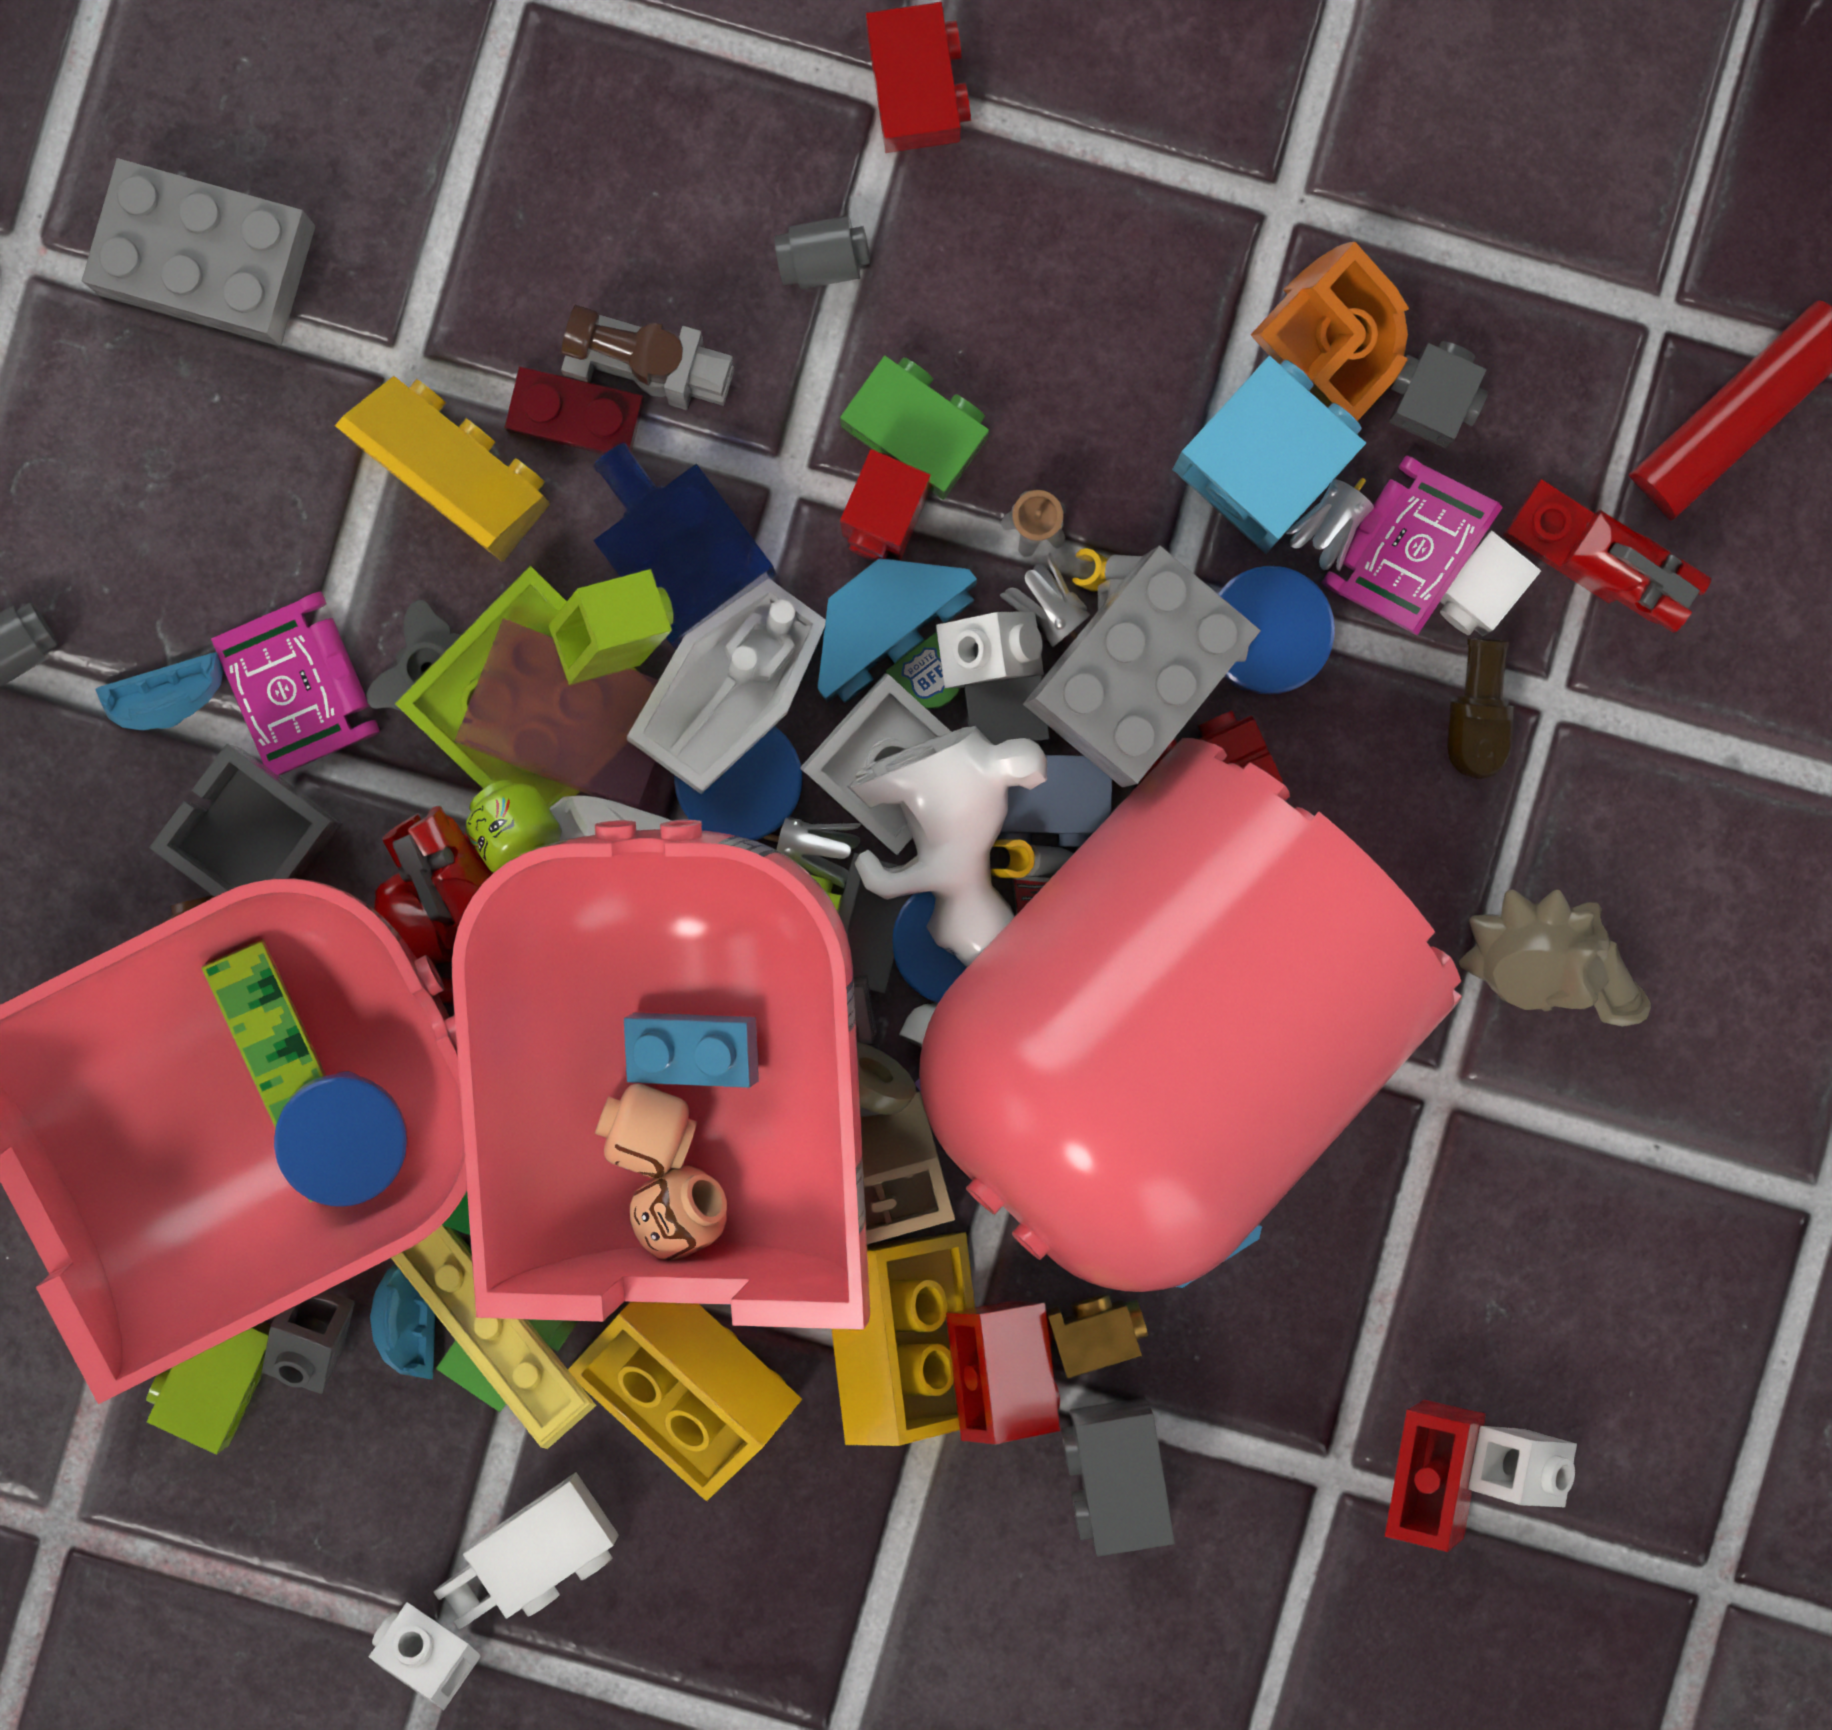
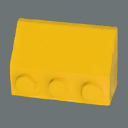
(447, 464)
(899, 1367)
(685, 1390)

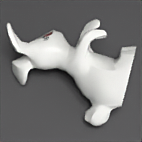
(955, 810)

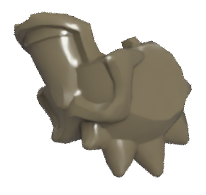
(1554, 958)

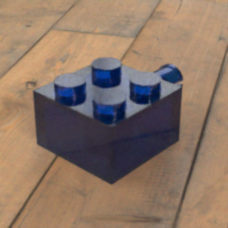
(684, 538)

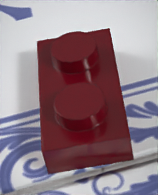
(572, 412)

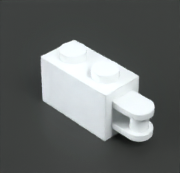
(533, 1553)

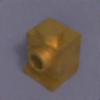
(1097, 1333)

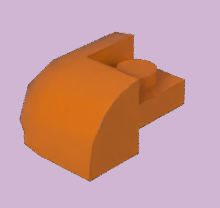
(1340, 328)

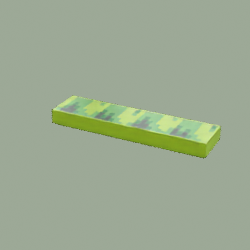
(264, 1024)

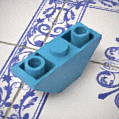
(881, 617)

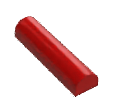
(1739, 413)

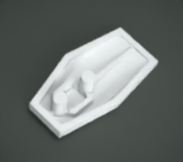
(728, 684)

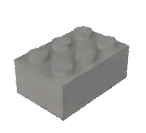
(198, 252)
(1141, 667)

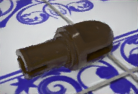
(1481, 718)

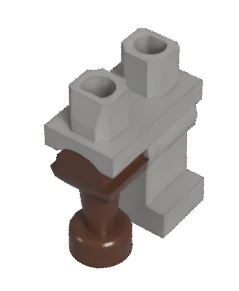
(647, 356)

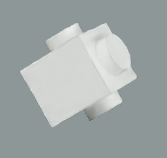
(990, 648)
(1523, 1466)
(423, 1654)

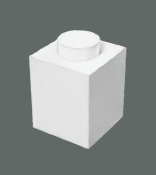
(1487, 586)

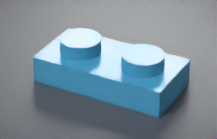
(691, 1049)

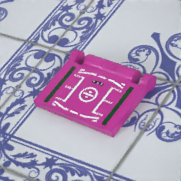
(1413, 545)
(294, 685)

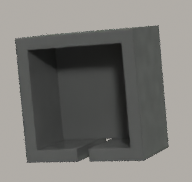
(250, 832)
(1121, 1477)

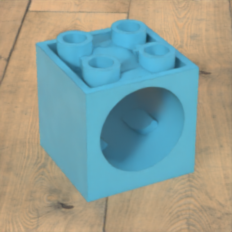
(1269, 452)

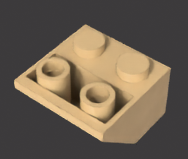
(902, 1174)

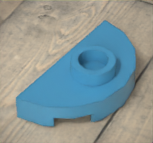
(162, 695)
(403, 1326)

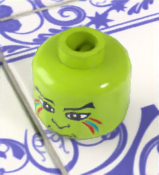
(509, 822)

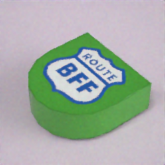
(922, 675)

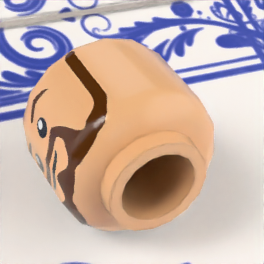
(646, 1131)
(678, 1213)

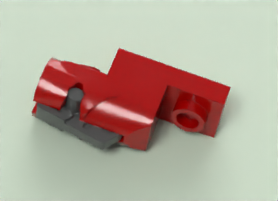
(1607, 557)
(437, 868)

